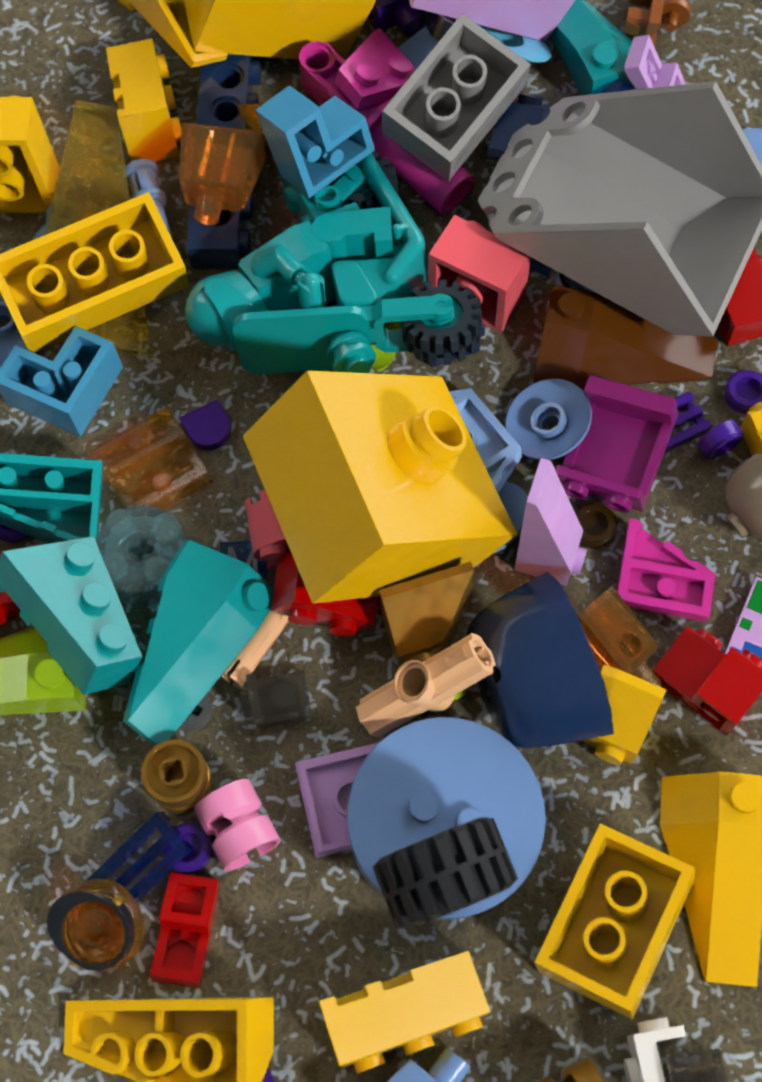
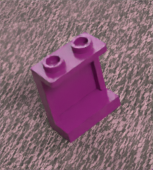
(621, 447)

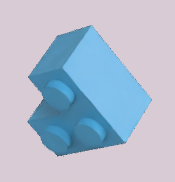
(313, 141)
(64, 389)

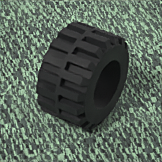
(445, 873)

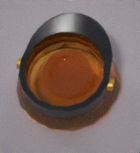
(97, 925)

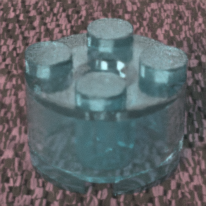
(131, 536)

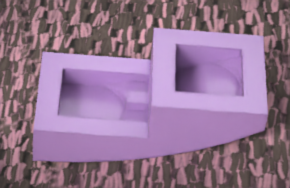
(646, 69)

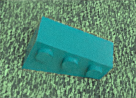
(51, 496)
(75, 609)

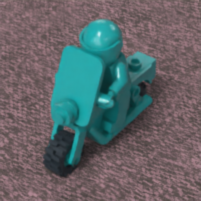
(348, 247)

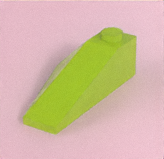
(33, 679)

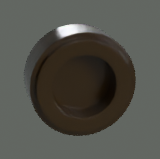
(598, 525)

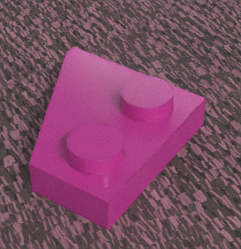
(373, 72)
(661, 578)

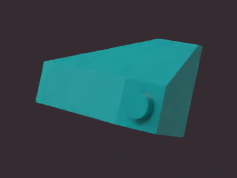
(591, 48)
(201, 625)

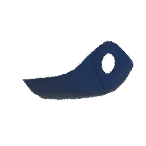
(546, 665)

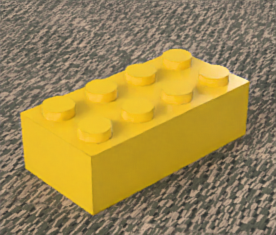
(90, 272)

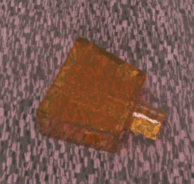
(218, 168)
(618, 636)

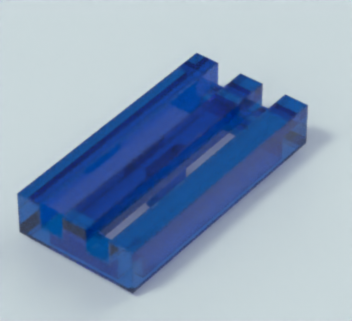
(169, 836)

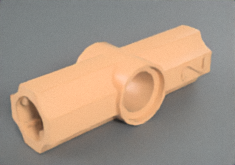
(425, 685)

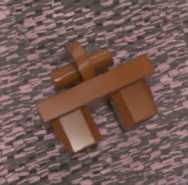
(647, 21)

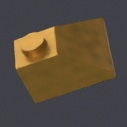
(425, 612)

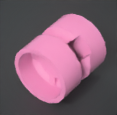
(235, 822)

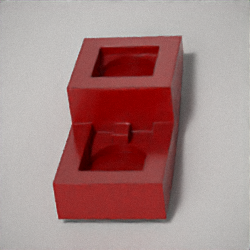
(185, 930)

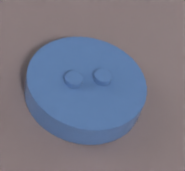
(437, 779)

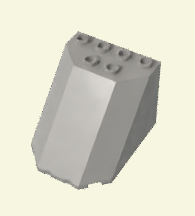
(636, 200)

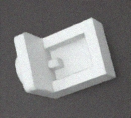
(645, 1059)

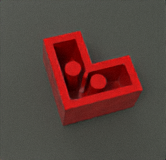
(709, 681)

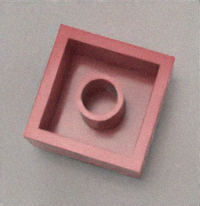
(485, 265)

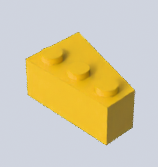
(144, 101)
(405, 1012)

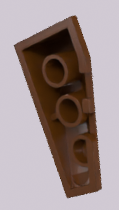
(602, 339)

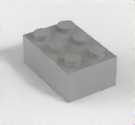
(455, 97)

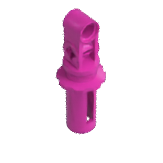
(317, 76)

